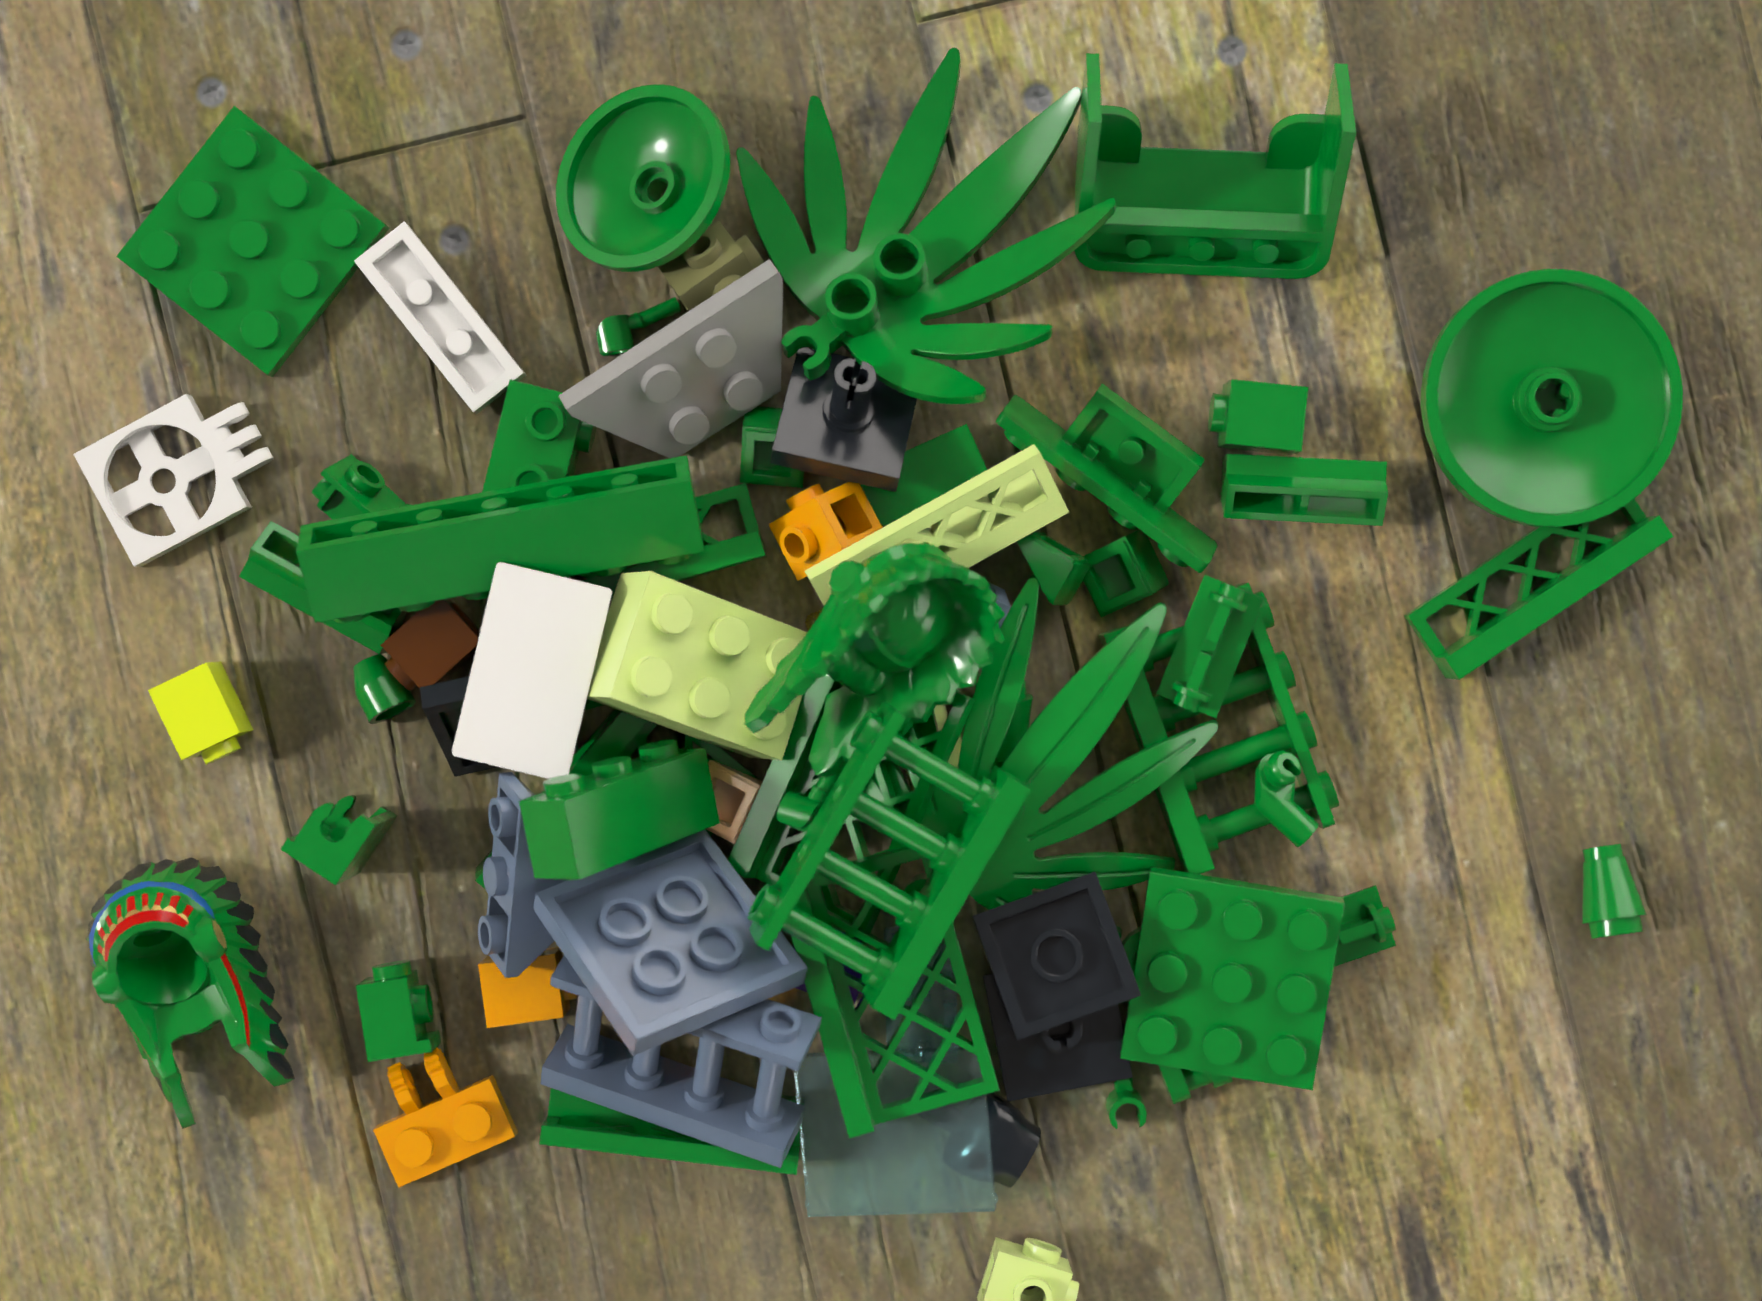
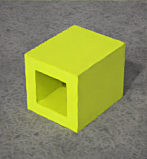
(202, 712)

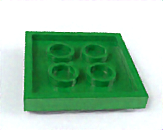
(252, 241)
(1232, 978)

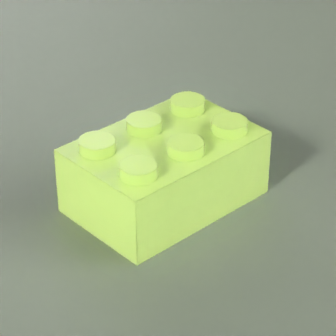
(692, 663)

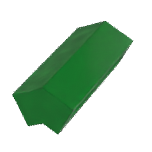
(1303, 489)
(277, 571)

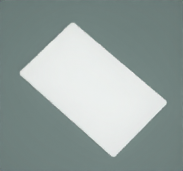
(531, 671)

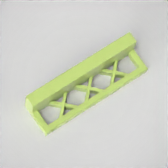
(967, 520)

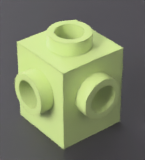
(1018, 1266)

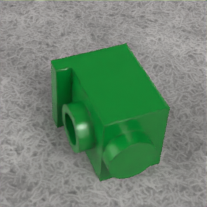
(396, 1012)

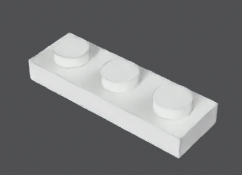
(439, 317)

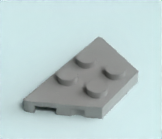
(692, 371)

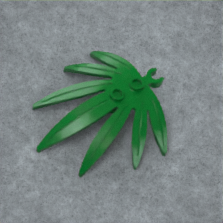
(887, 287)
(1049, 756)

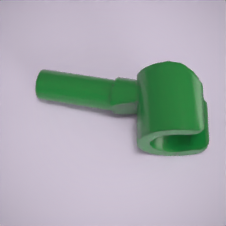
(615, 332)
(799, 809)
(1123, 1094)

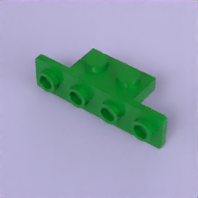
(1121, 462)

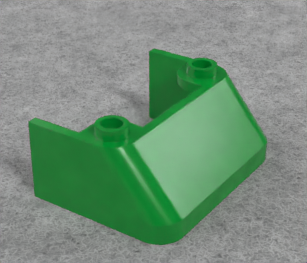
(1213, 207)

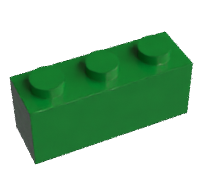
(618, 810)

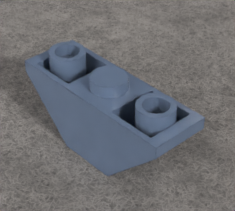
(511, 928)

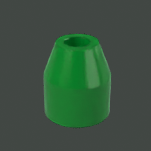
(379, 690)

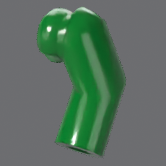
(1275, 796)

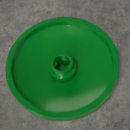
(1551, 398)

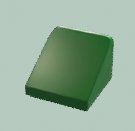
(757, 443)
(1054, 566)
(1123, 573)

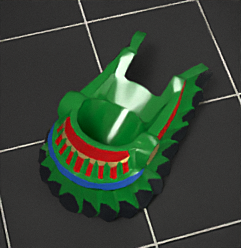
(177, 960)

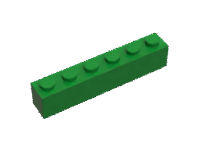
(453, 544)

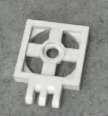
(218, 452)

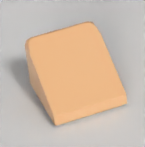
(733, 797)

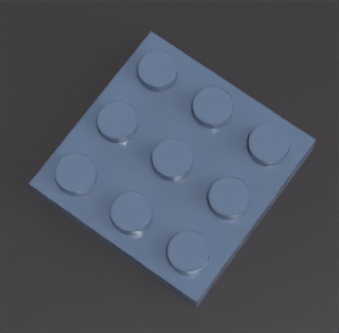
(667, 941)

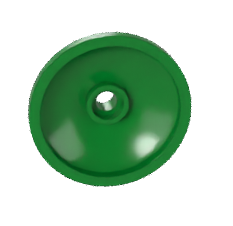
(622, 165)

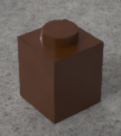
(431, 645)

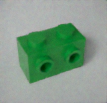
(535, 439)

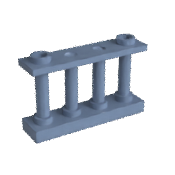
(687, 1097)

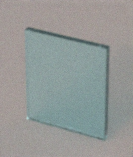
(908, 1164)

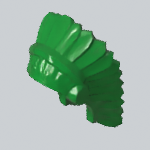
(894, 632)

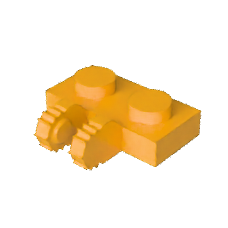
(443, 1129)

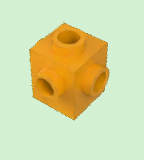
(816, 528)

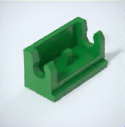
(335, 843)

